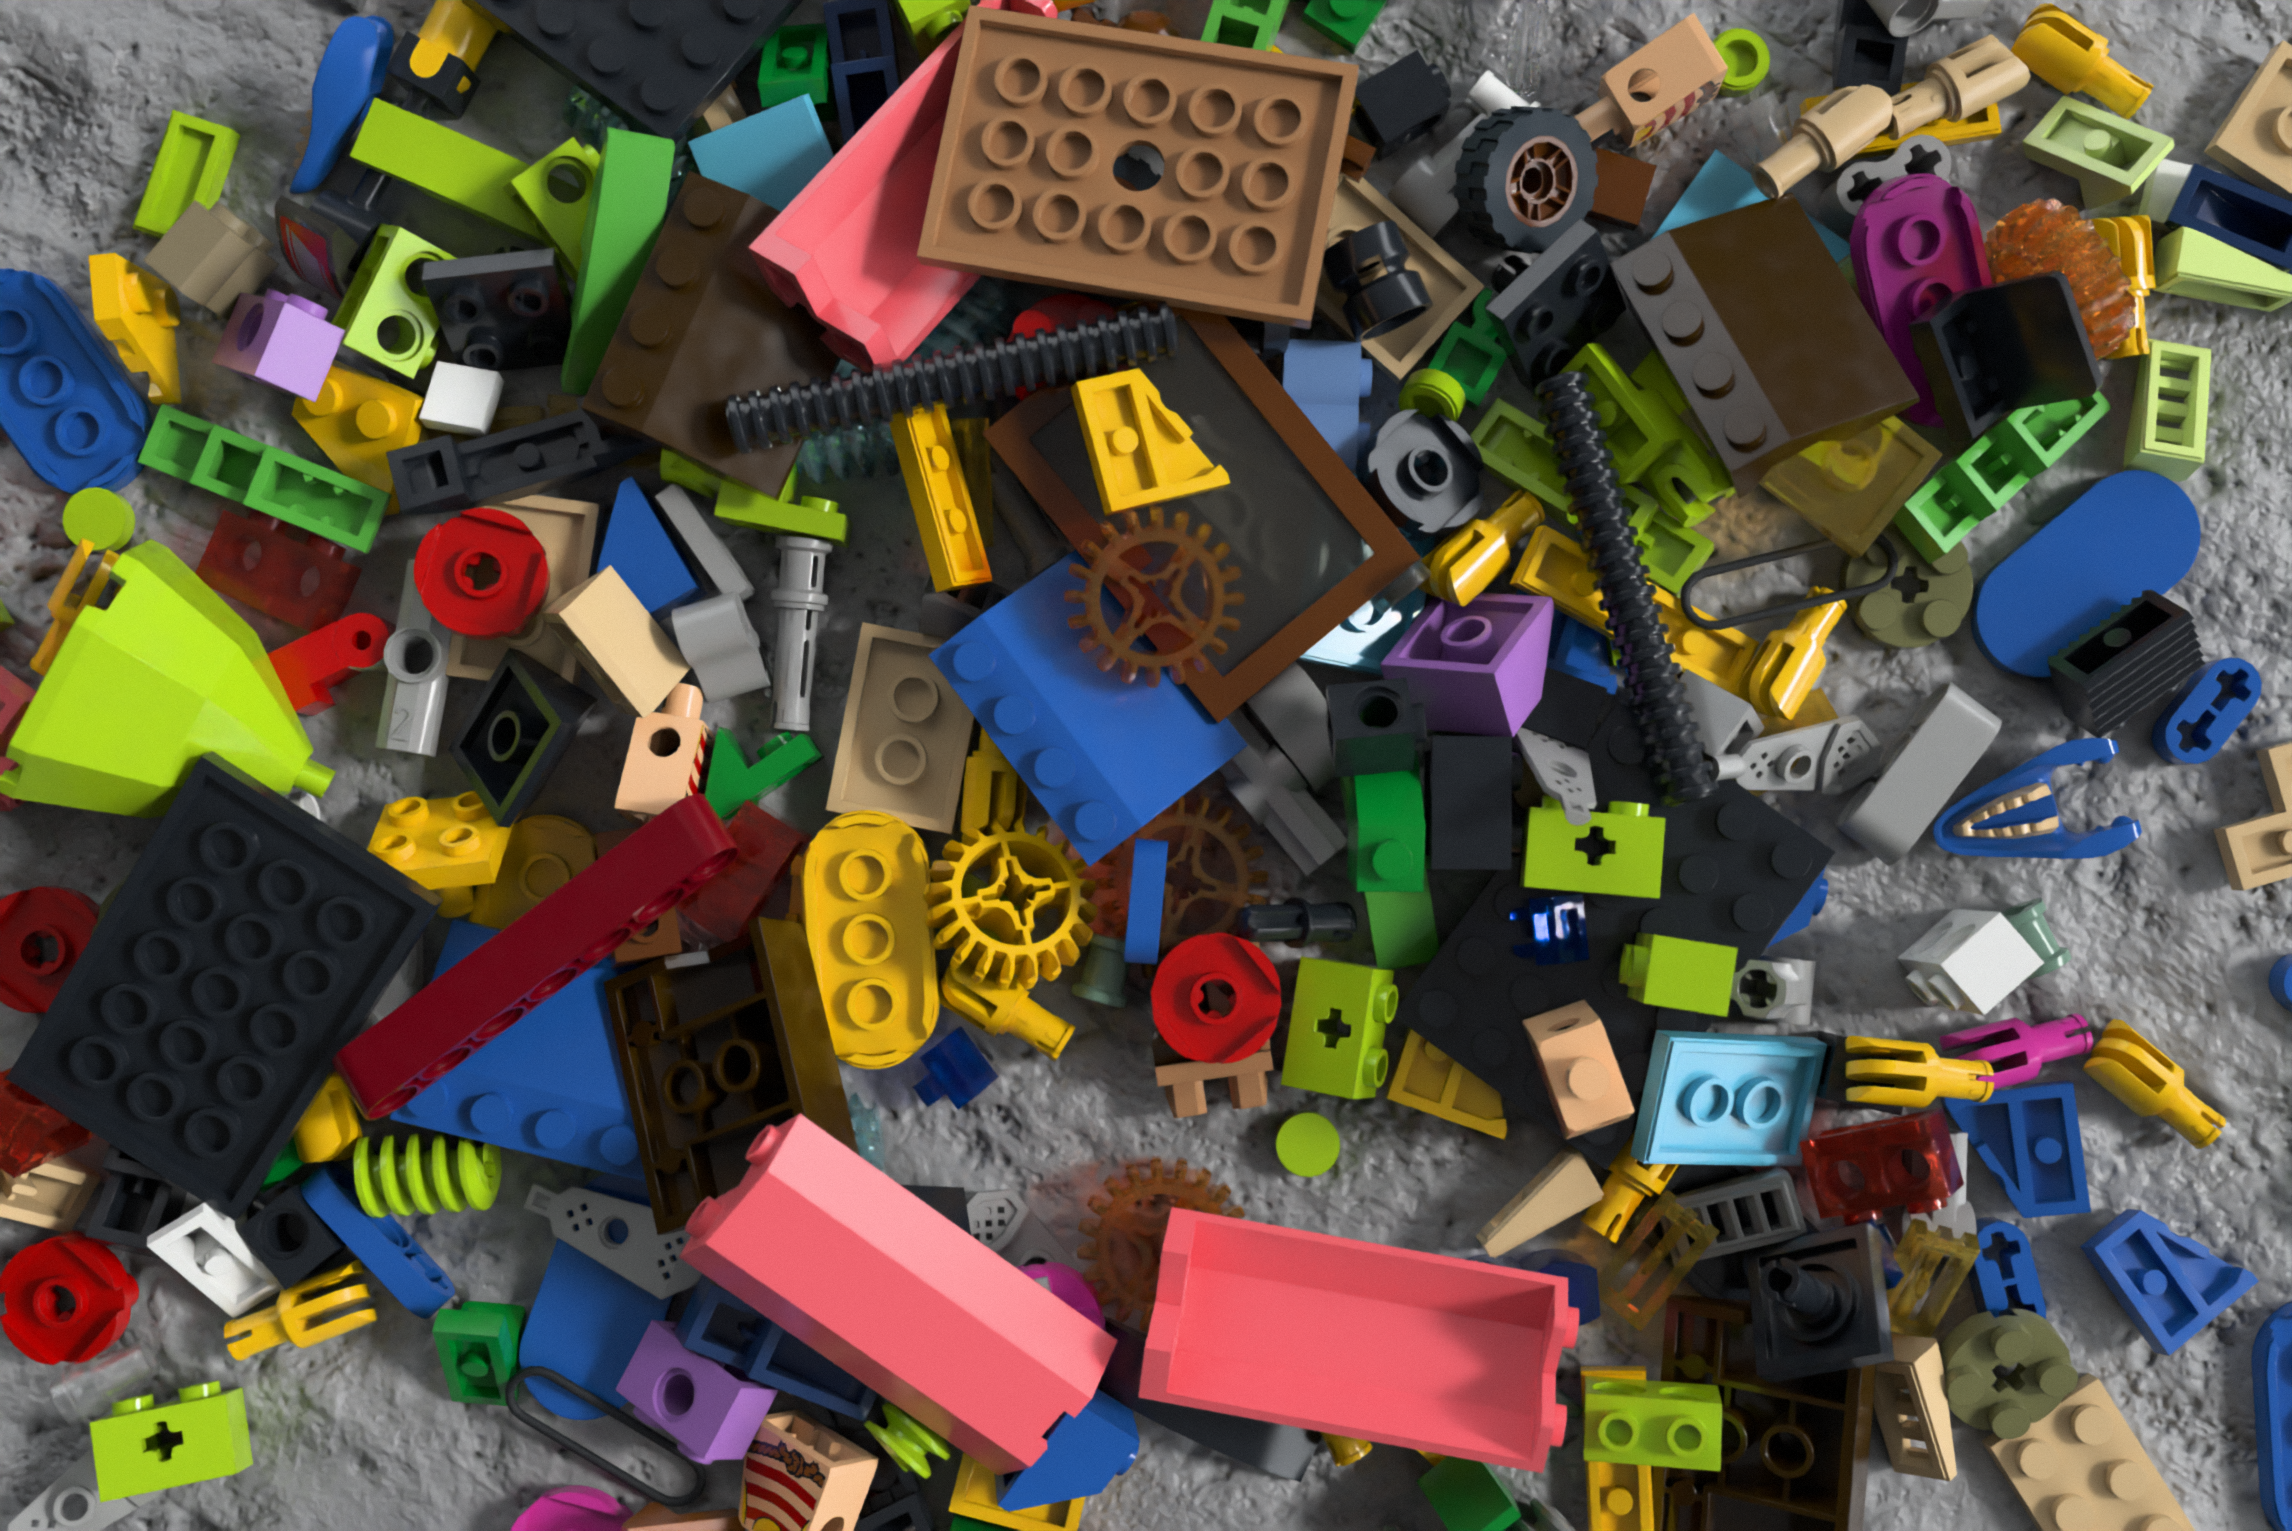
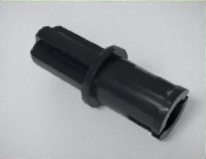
(1297, 922)

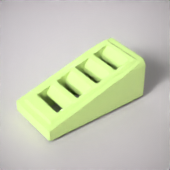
(2210, 270)
(2160, 448)

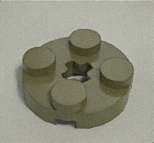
(1930, 615)
(2023, 1396)

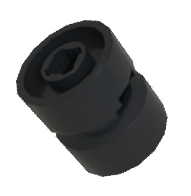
(1385, 301)

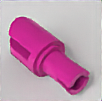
(2020, 1046)

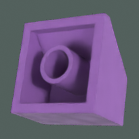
(1476, 663)

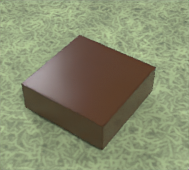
(1620, 189)

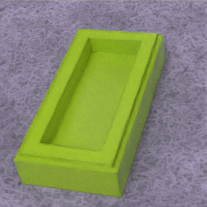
(187, 168)

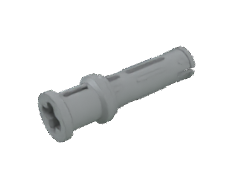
(799, 601)

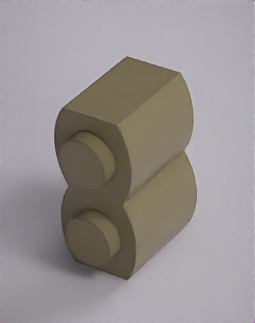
(213, 257)

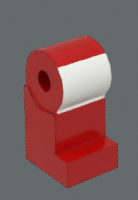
(330, 658)

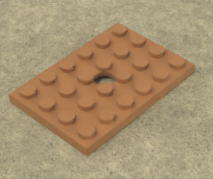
(1055, 101)

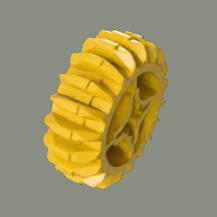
(1054, 889)

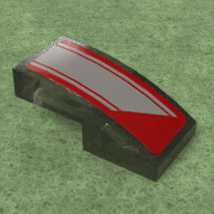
(314, 247)

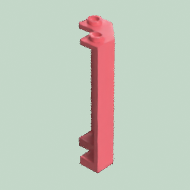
(858, 224)
(898, 1296)
(1359, 1339)

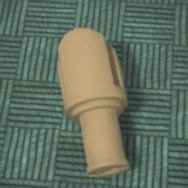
(1959, 86)
(1825, 137)

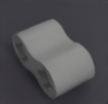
(1918, 152)
(722, 647)
(1295, 719)

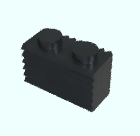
(2125, 663)

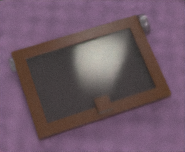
(1292, 514)

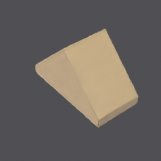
(49, 1194)

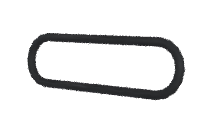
(1789, 607)
(589, 1455)

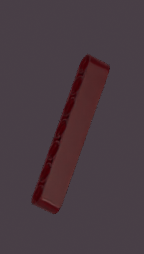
(535, 956)

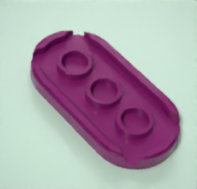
(1908, 252)

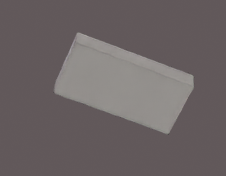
(705, 542)

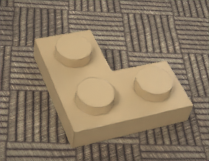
(2261, 847)

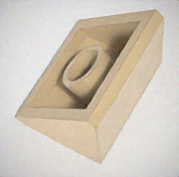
(617, 643)

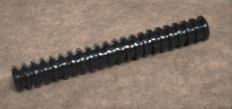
(952, 377)
(1624, 588)

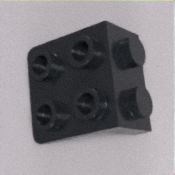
(2004, 351)

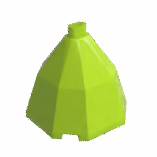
(153, 692)

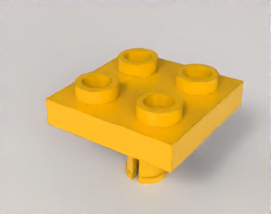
(442, 846)

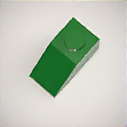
(1386, 832)

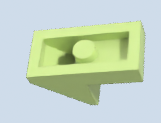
(2097, 148)

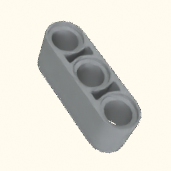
(1918, 773)

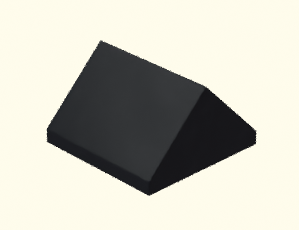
(518, 734)

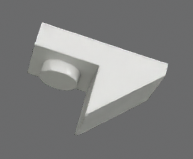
(216, 1258)

